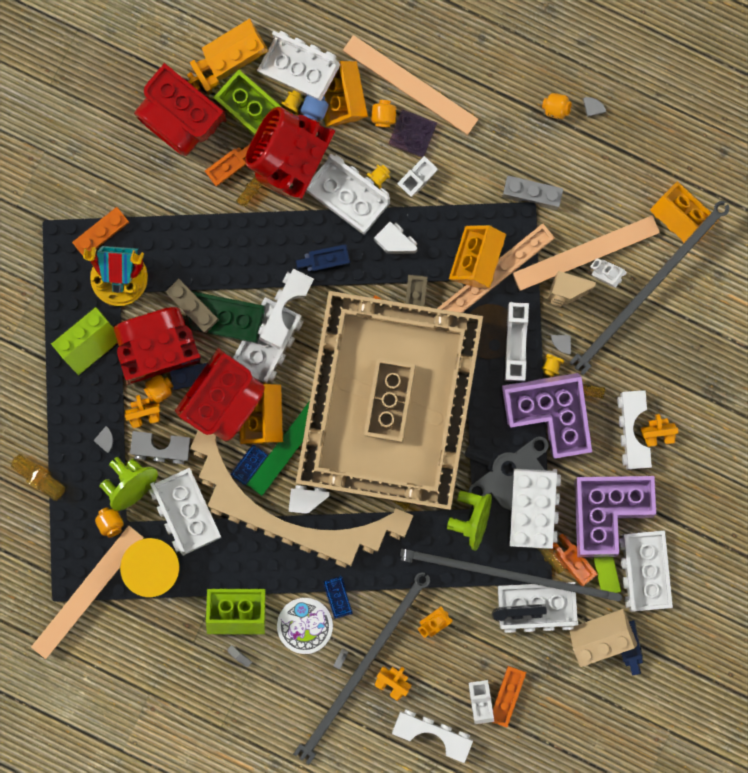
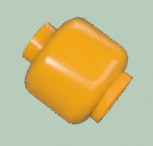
(557, 106)
(383, 114)
(158, 388)
(109, 522)

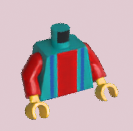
(115, 264)

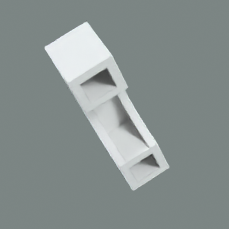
(296, 288)
(516, 342)
(636, 454)
(456, 744)

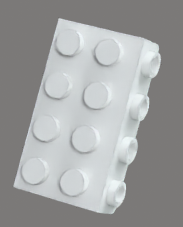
(299, 65)
(348, 193)
(263, 358)
(534, 508)
(184, 512)
(646, 571)
(559, 603)

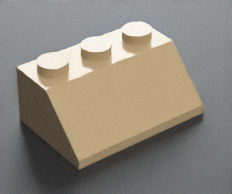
(568, 288)
(602, 638)

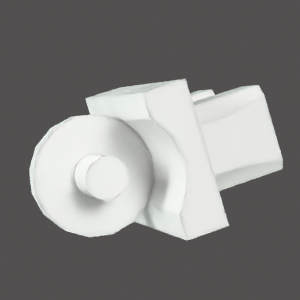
(607, 272)

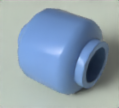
(314, 108)

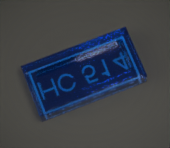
(249, 464)
(338, 597)

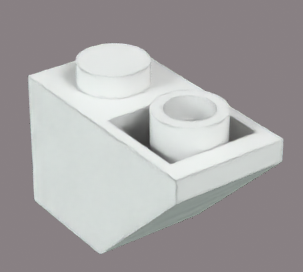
(394, 241)
(306, 500)

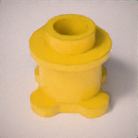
(293, 101)
(379, 175)
(552, 365)

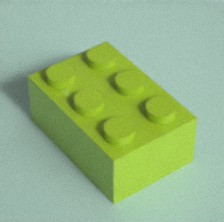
(245, 101)

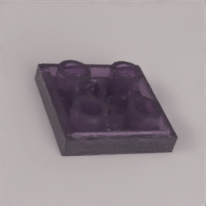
(412, 133)

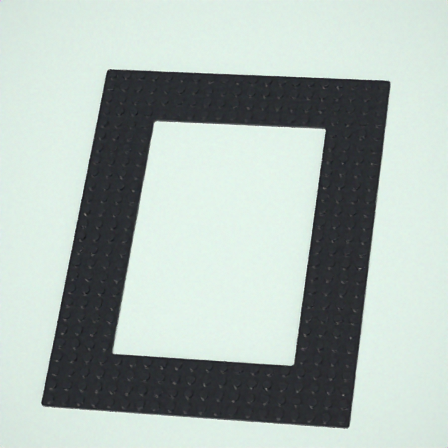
(258, 253)

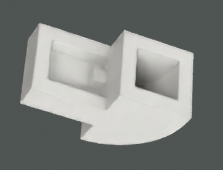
(418, 176)
(481, 702)

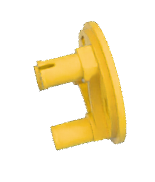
(131, 291)
(149, 567)

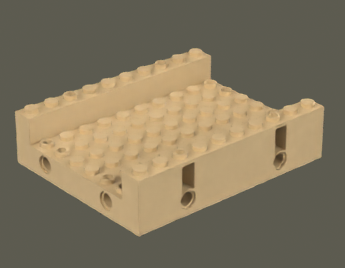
(389, 400)

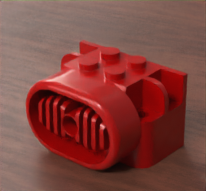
(178, 111)
(287, 151)
(155, 345)
(221, 397)

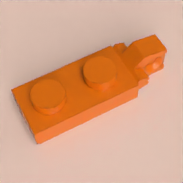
(227, 165)

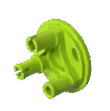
(133, 483)
(476, 526)

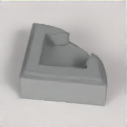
(593, 106)
(562, 343)
(105, 439)
(239, 656)
(341, 658)

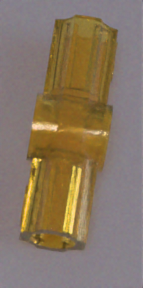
(38, 477)

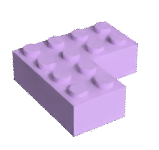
(559, 404)
(601, 503)

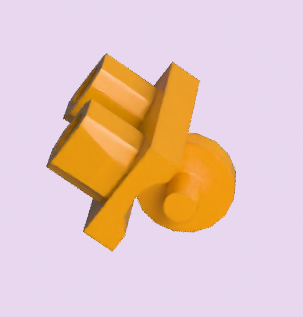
(199, 68)
(141, 409)
(657, 428)
(434, 622)
(395, 679)

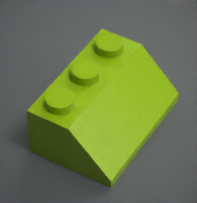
(86, 341)
(235, 611)

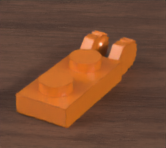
(577, 566)

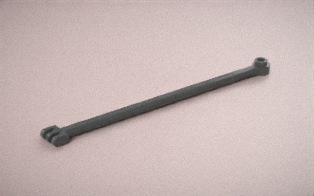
(648, 289)
(408, 556)
(308, 748)

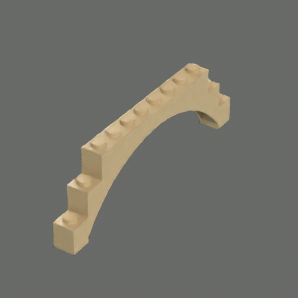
(333, 544)

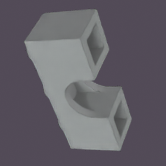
(525, 190)
(143, 446)

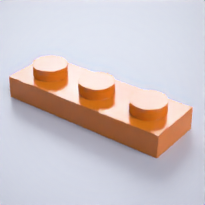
(101, 231)
(507, 695)

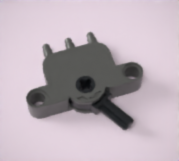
(497, 481)

